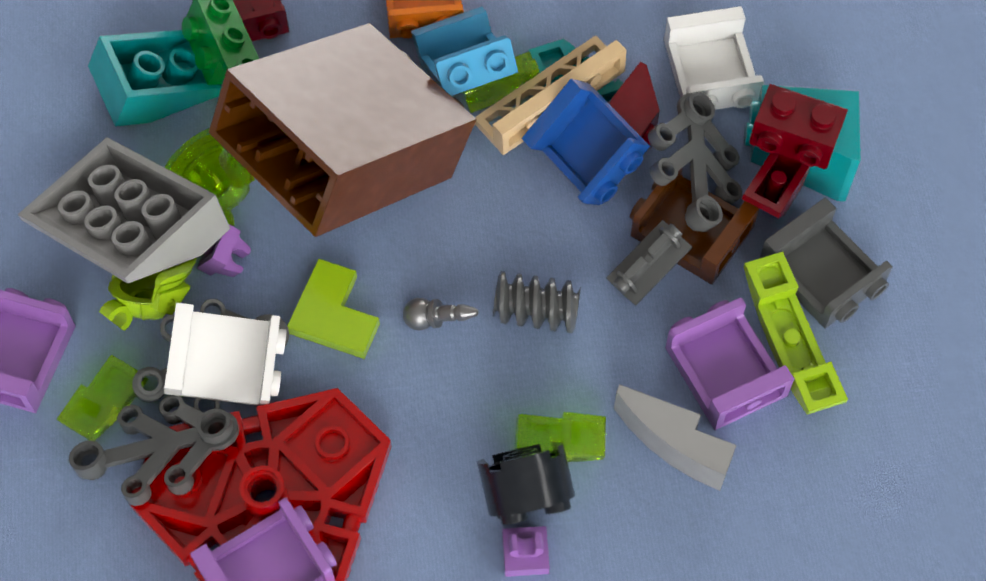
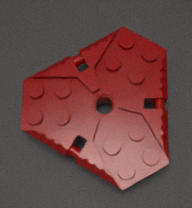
(312, 452)

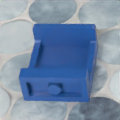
(587, 141)

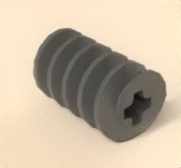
(536, 302)

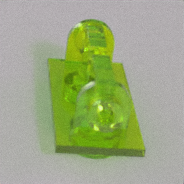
(490, 93)

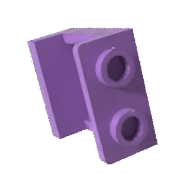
(30, 346)
(726, 363)
(269, 551)

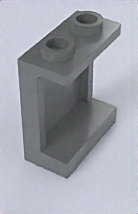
(827, 265)

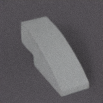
(674, 436)

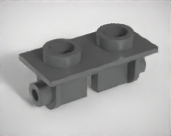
(649, 262)

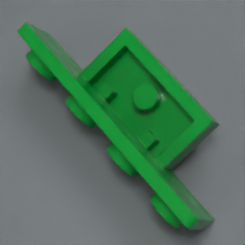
(217, 38)

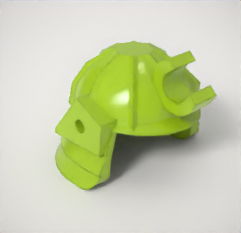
(147, 297)

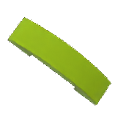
(790, 335)

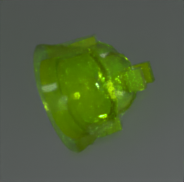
(214, 169)

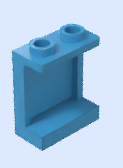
(464, 52)

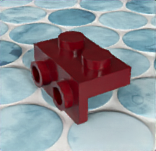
(797, 126)

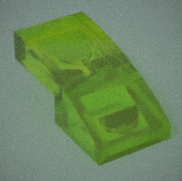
(98, 405)
(580, 433)

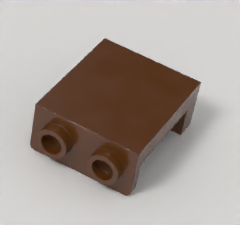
(710, 249)

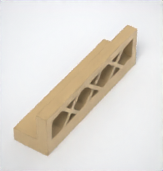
(597, 71)

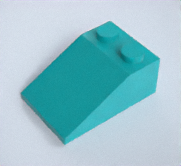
(148, 76)

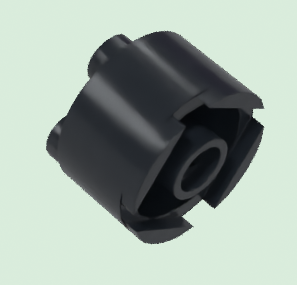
(526, 482)

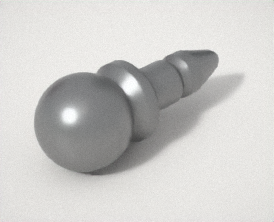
(422, 314)

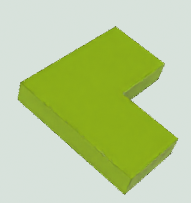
(323, 314)

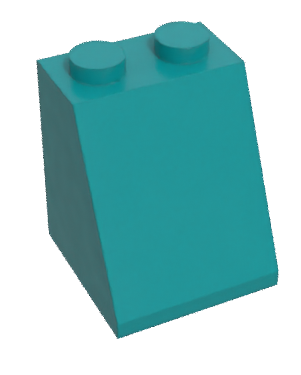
(846, 156)

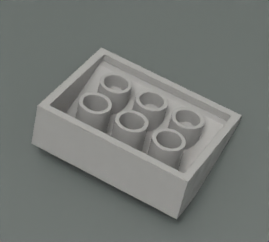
(127, 213)

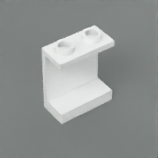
(224, 357)

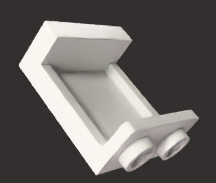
(712, 57)

